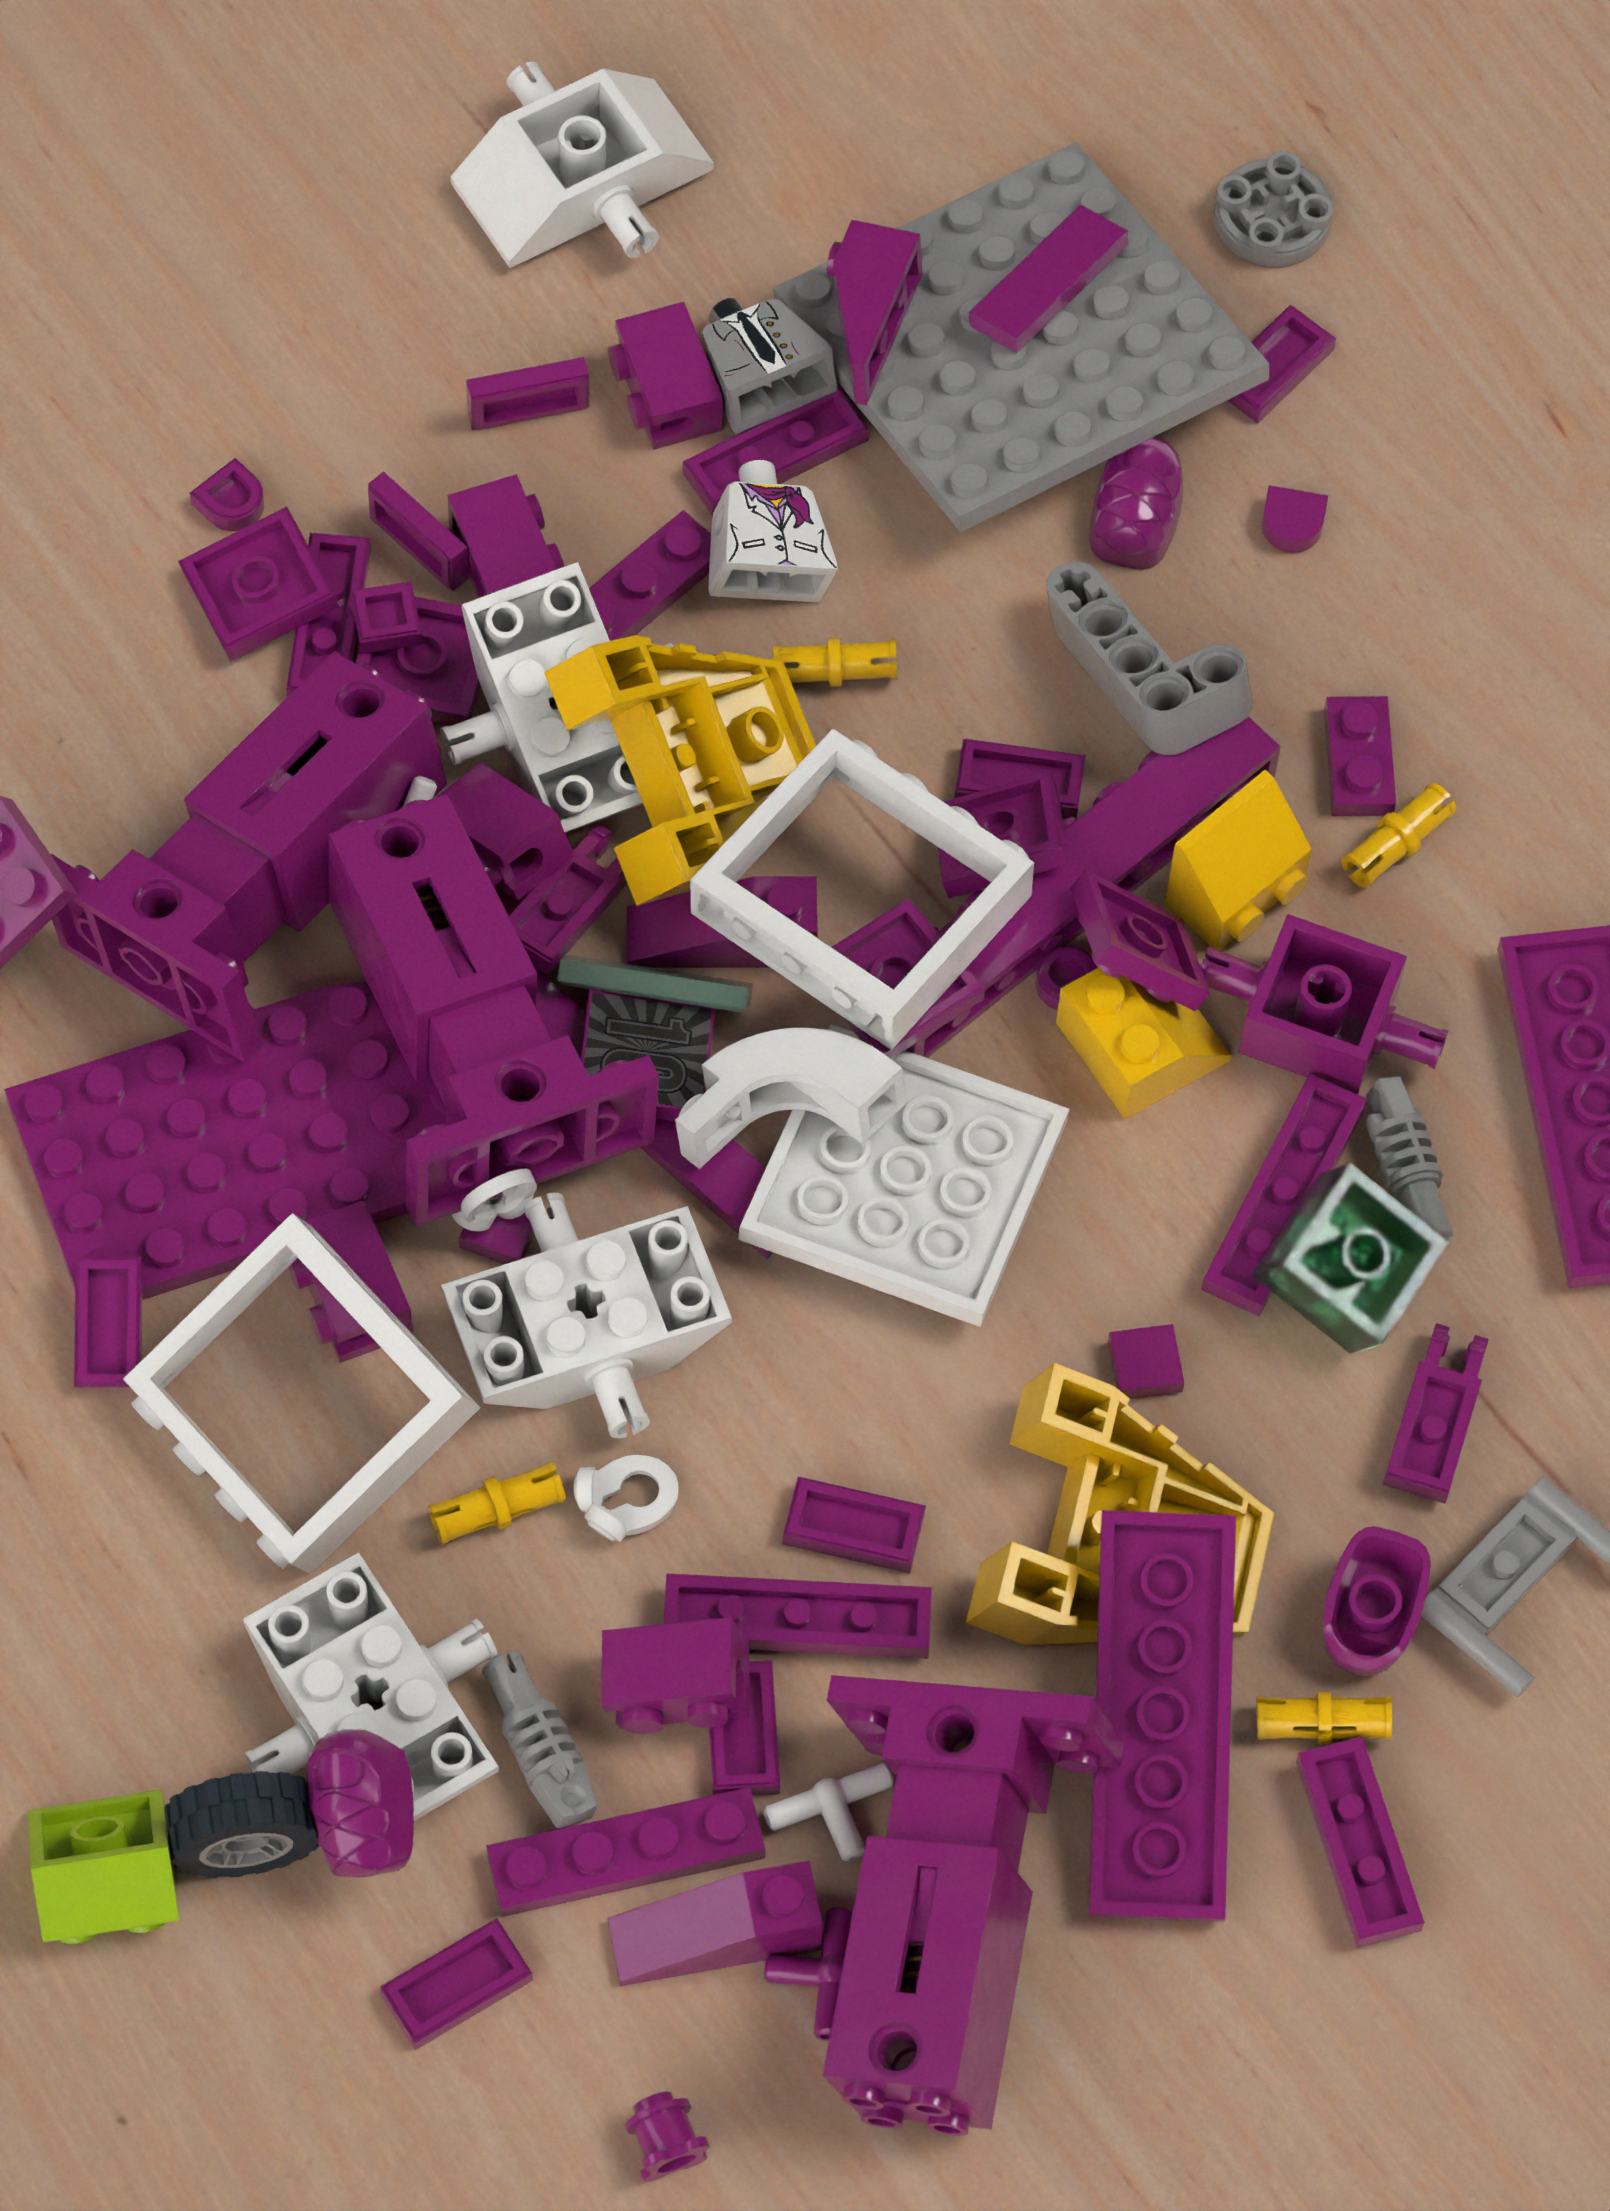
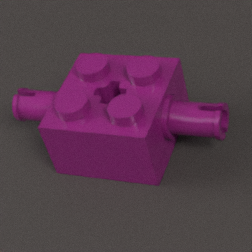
(1323, 1004)

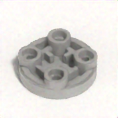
(1273, 211)

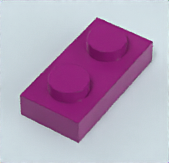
(1359, 756)

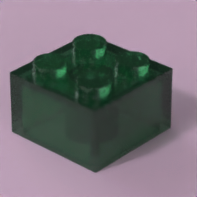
(1350, 1258)

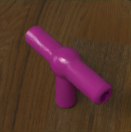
(817, 1972)

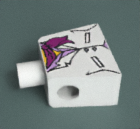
(769, 540)

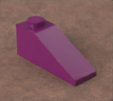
(874, 285)
(671, 937)
(719, 1925)

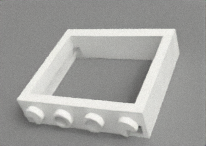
(808, 960)
(378, 1479)

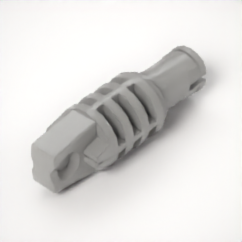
(1406, 1153)
(541, 1743)

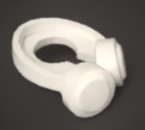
(479, 1212)
(595, 1485)

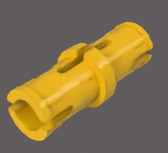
(838, 661)
(1398, 835)
(496, 1503)
(1324, 1717)

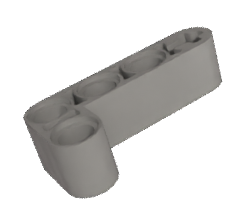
(1161, 700)

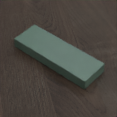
(655, 983)

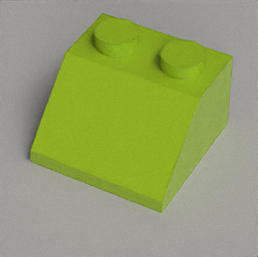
(102, 1867)

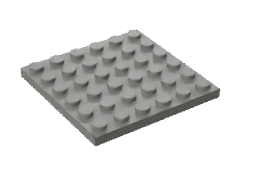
(1097, 379)

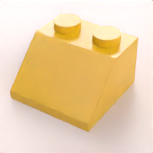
(1239, 864)
(1134, 1041)

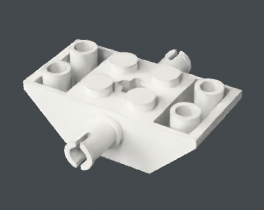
(577, 162)
(512, 643)
(641, 1284)
(347, 1646)

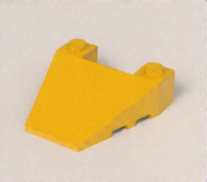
(699, 739)
(1111, 1465)

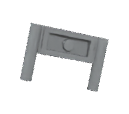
(1505, 1571)

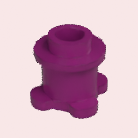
(666, 2135)

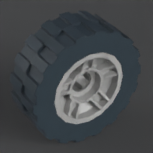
(241, 1824)

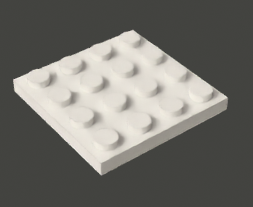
(923, 1201)

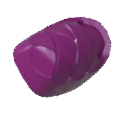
(1137, 505)
(1375, 1600)
(361, 1803)

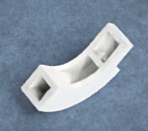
(790, 1071)

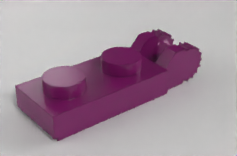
(568, 902)
(1435, 1421)

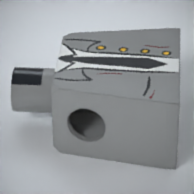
(765, 361)

